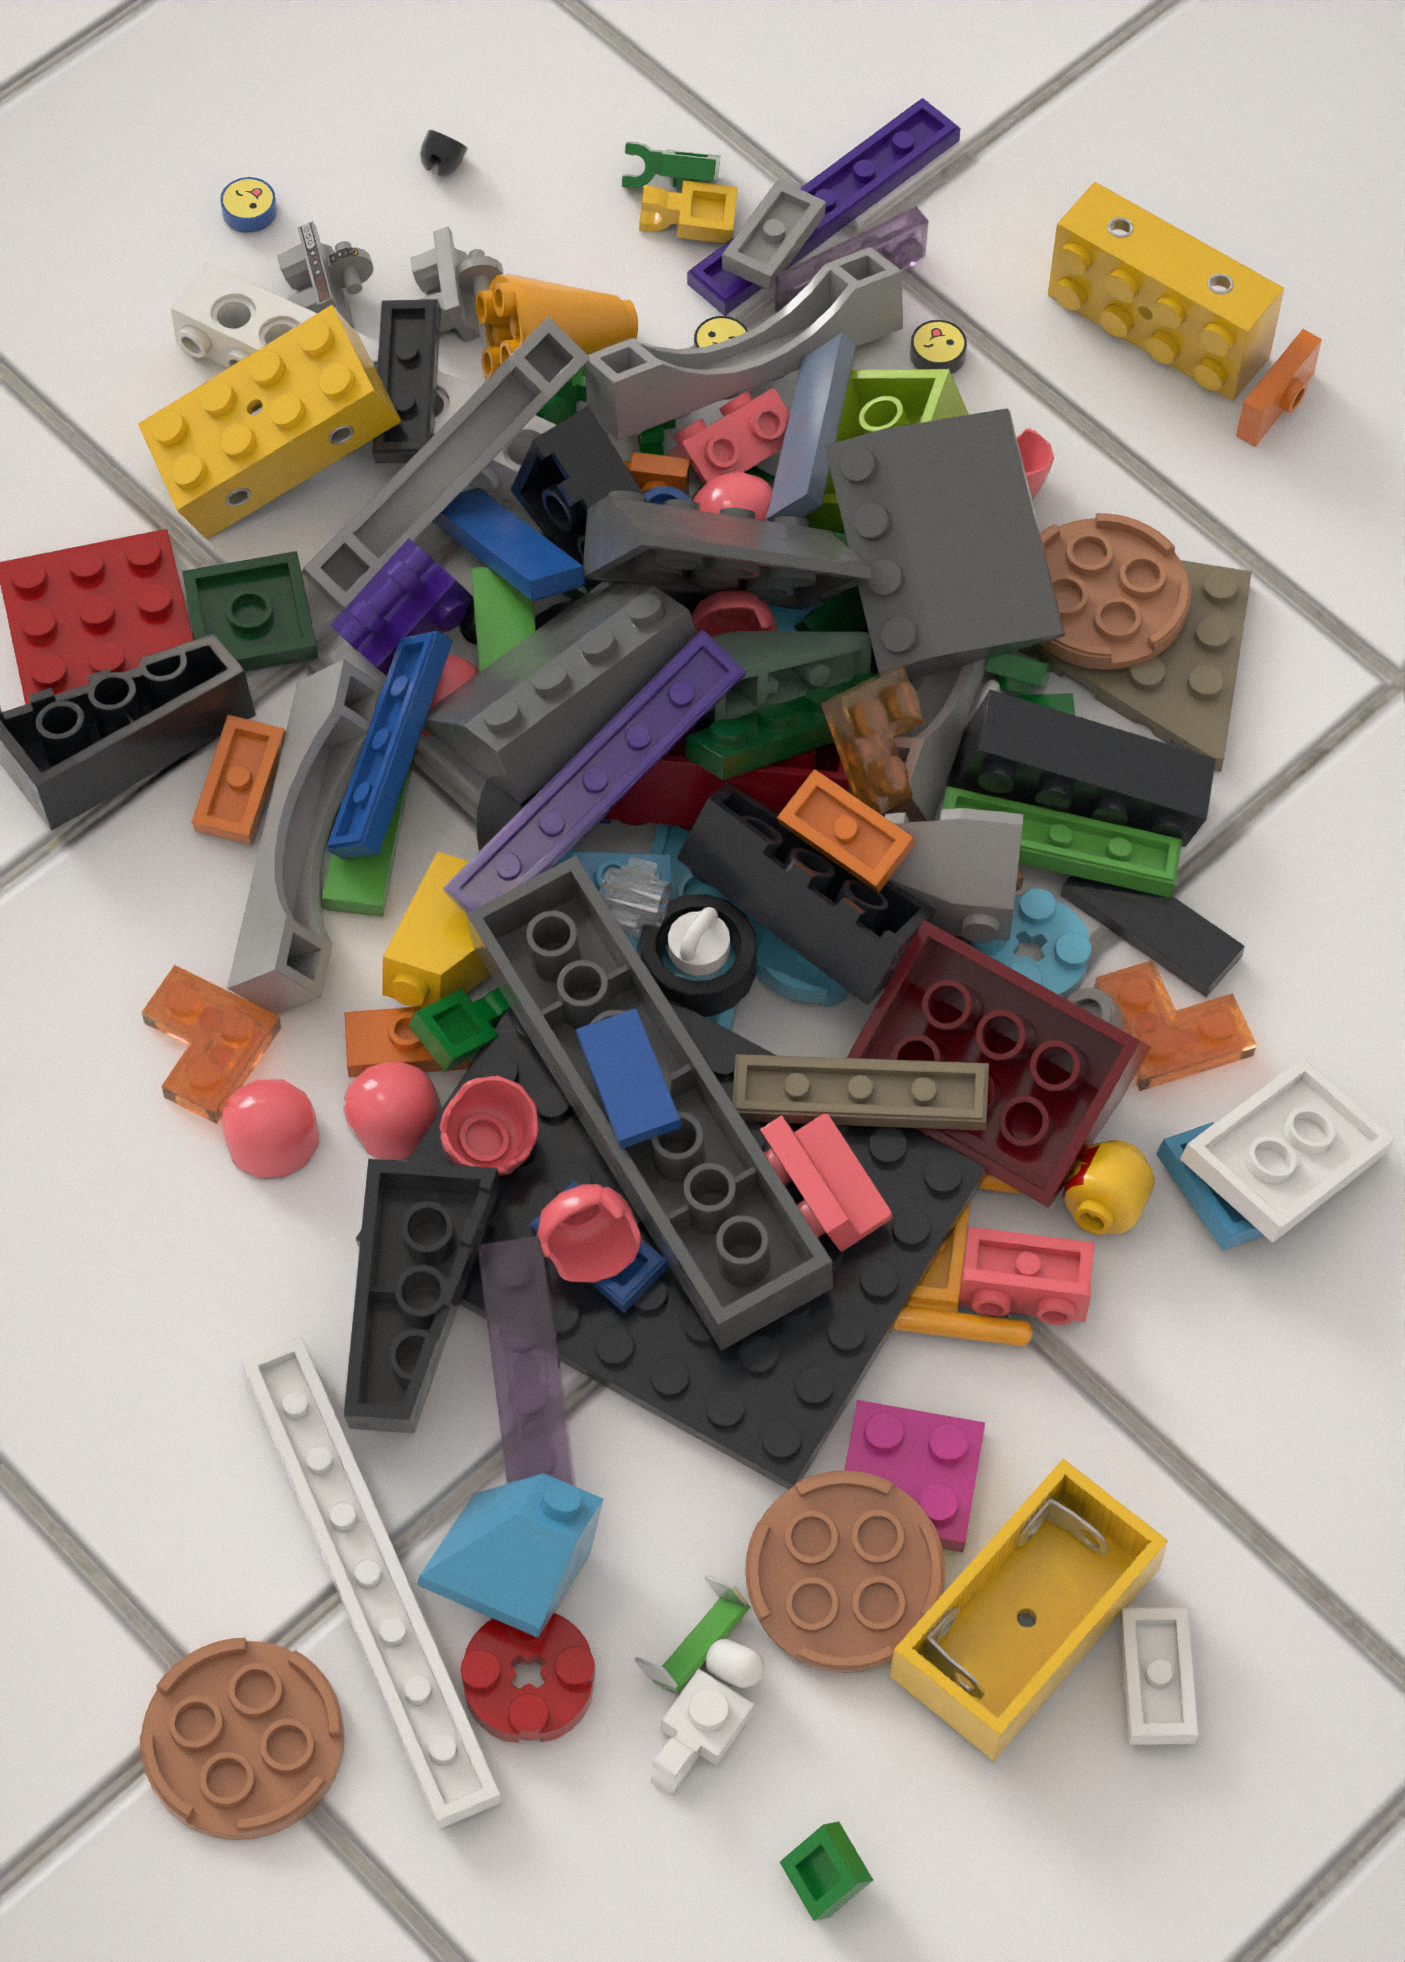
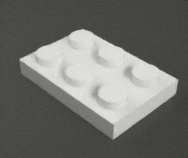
(1287, 1149)

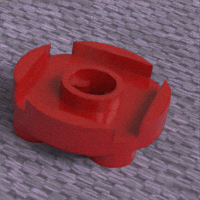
(528, 1711)

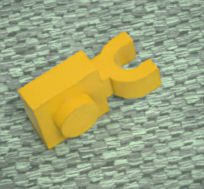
(700, 211)

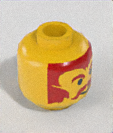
(1109, 1186)

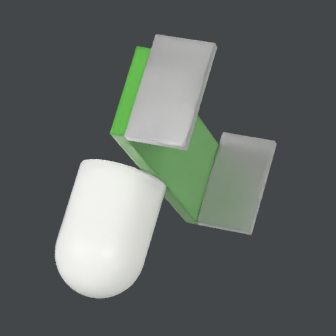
(707, 1643)

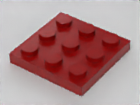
(92, 609)

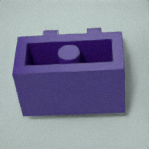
(402, 601)

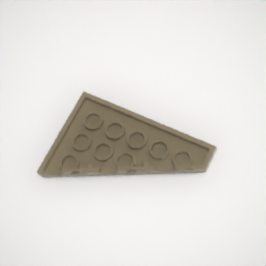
(1191, 684)

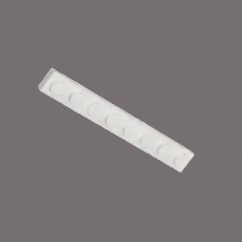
(371, 1584)

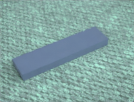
(811, 427)

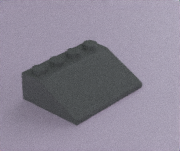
(947, 542)
(713, 552)
(561, 685)

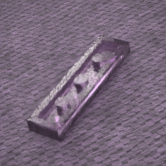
(525, 1360)

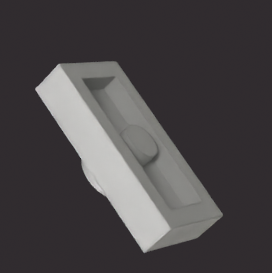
(773, 234)

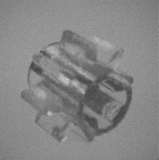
(636, 895)

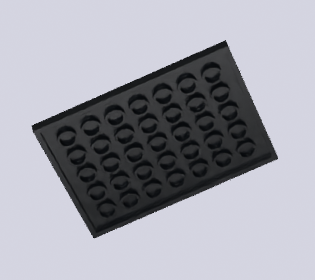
(785, 1384)

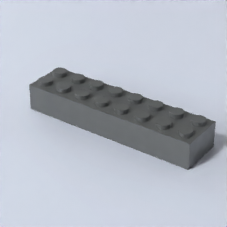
(697, 1189)

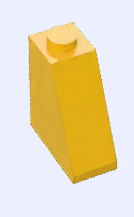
(432, 944)

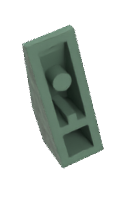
(788, 666)

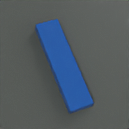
(509, 545)
(389, 745)

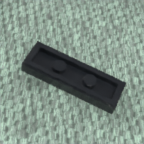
(409, 375)
(1160, 929)

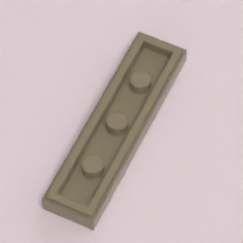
(862, 1091)

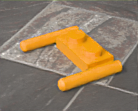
(935, 1302)

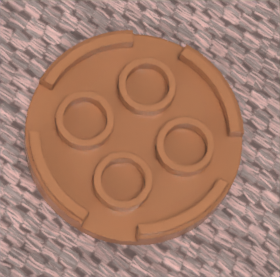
(1115, 591)
(843, 1570)
(242, 1739)

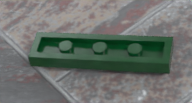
(766, 735)

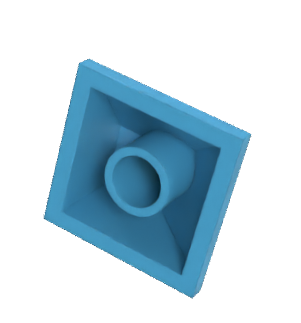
(516, 1550)

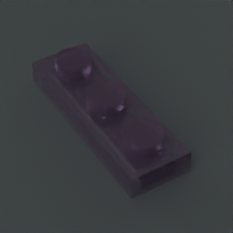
(898, 240)

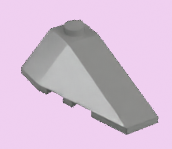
(964, 870)

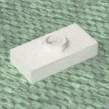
(1158, 1676)

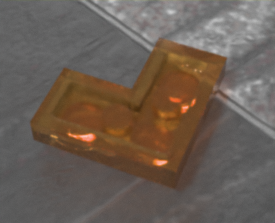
(864, 729)
(1183, 1039)
(223, 1040)

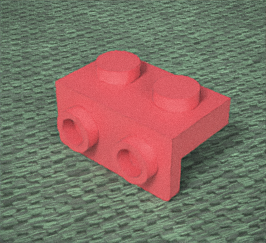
(739, 440)
(829, 1177)
(1026, 1275)

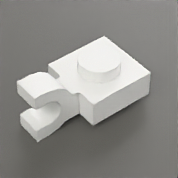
(701, 1724)

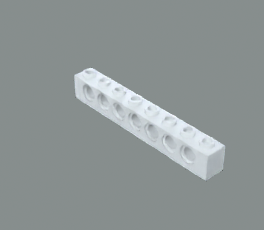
(233, 318)

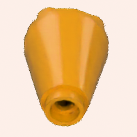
(520, 304)

